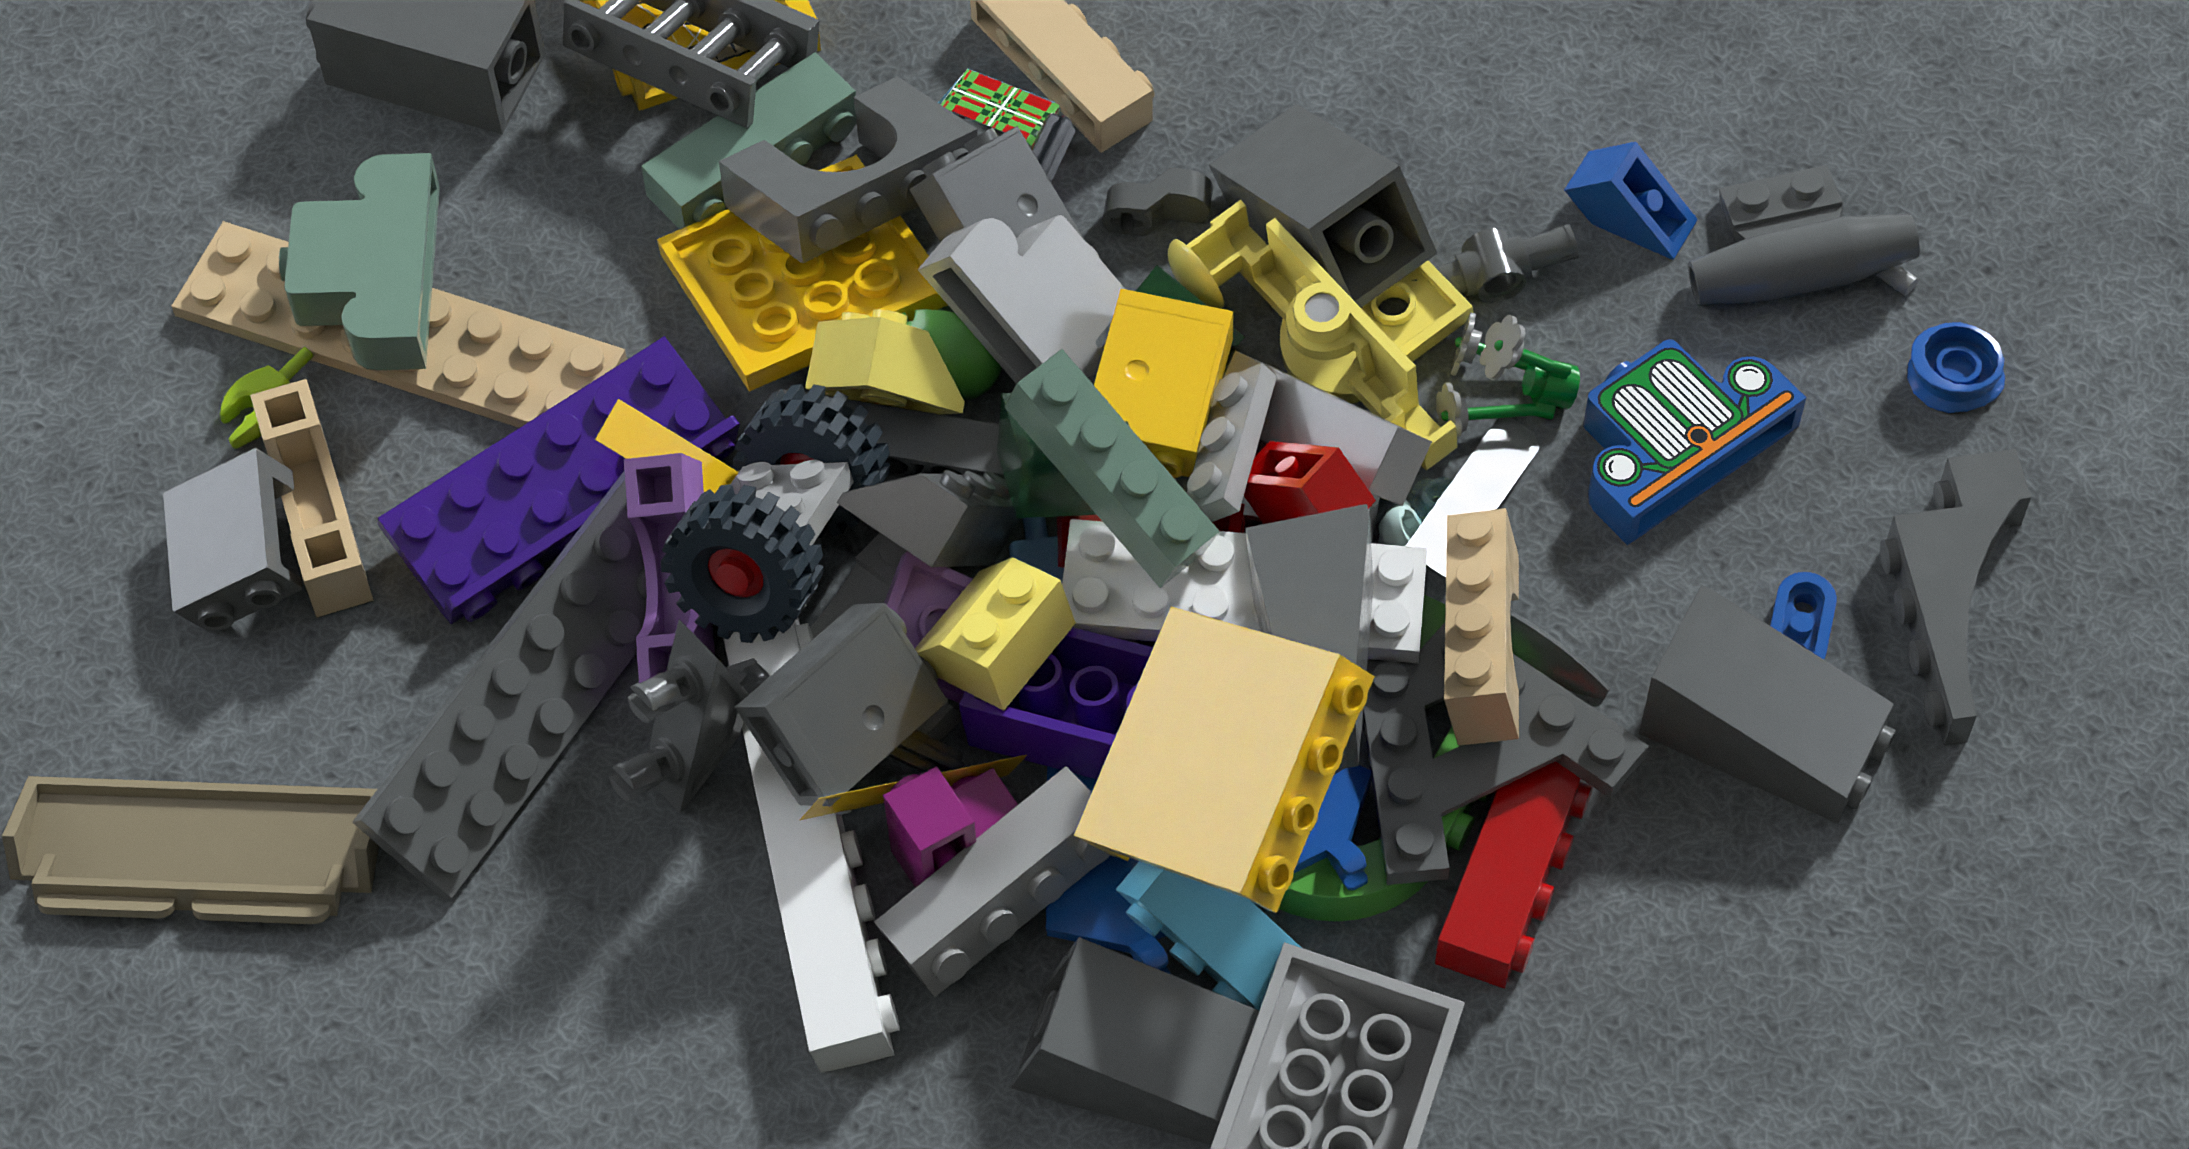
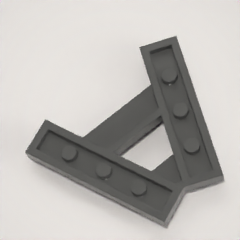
(1417, 790)

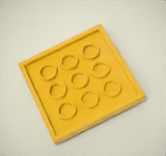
(769, 304)

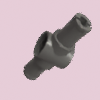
(1500, 265)

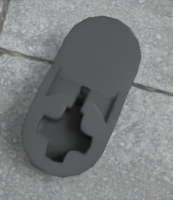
(1144, 207)

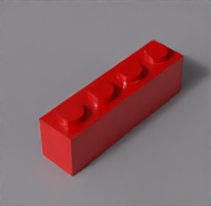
(1510, 873)

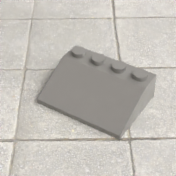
(1338, 1060)

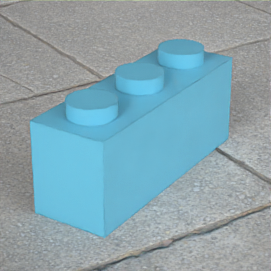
(1209, 930)

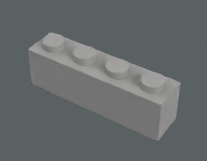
(1377, 449)
(993, 885)

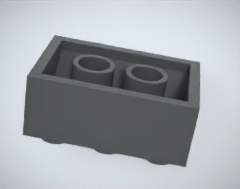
(940, 516)

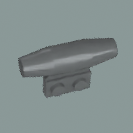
(1796, 241)

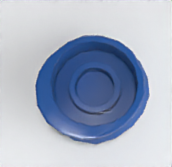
(1956, 367)

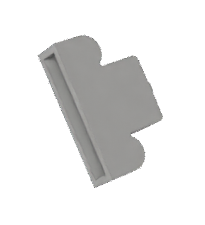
(1026, 292)

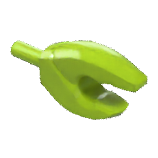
(259, 380)

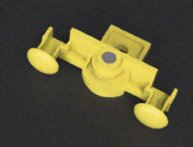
(1323, 330)

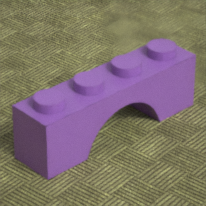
(657, 498)

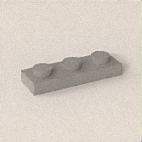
(1230, 441)

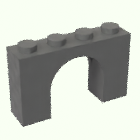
(820, 210)

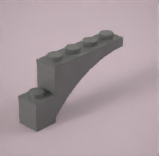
(1936, 570)

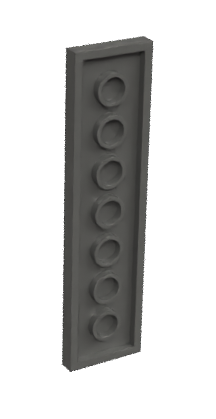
(516, 706)

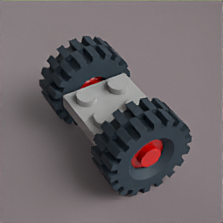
(749, 547)

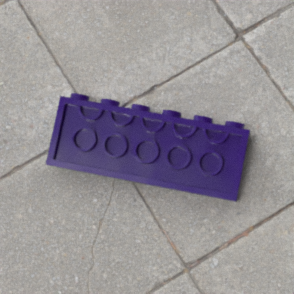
(535, 488)

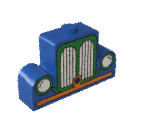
(1679, 432)

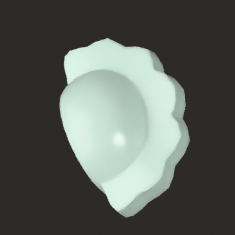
(1398, 525)

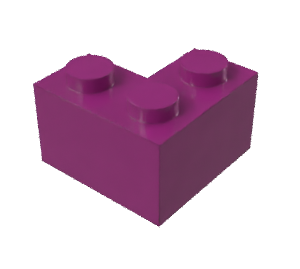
(936, 822)

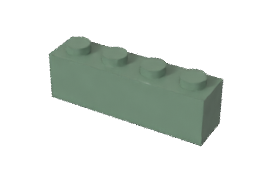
(790, 112)
(1111, 468)

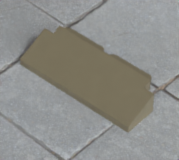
(190, 848)

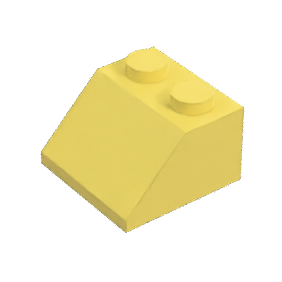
(882, 363)
(999, 631)

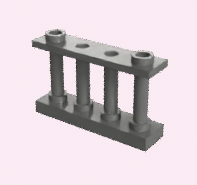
(692, 75)

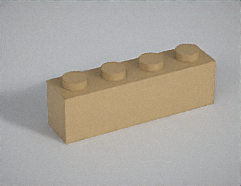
(1070, 65)

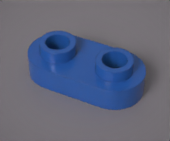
(1807, 629)

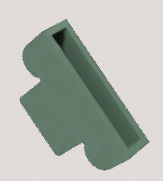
(369, 261)

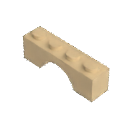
(316, 505)
(1478, 645)

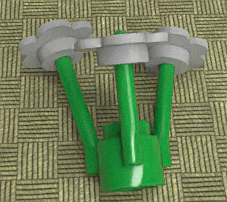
(1547, 381)

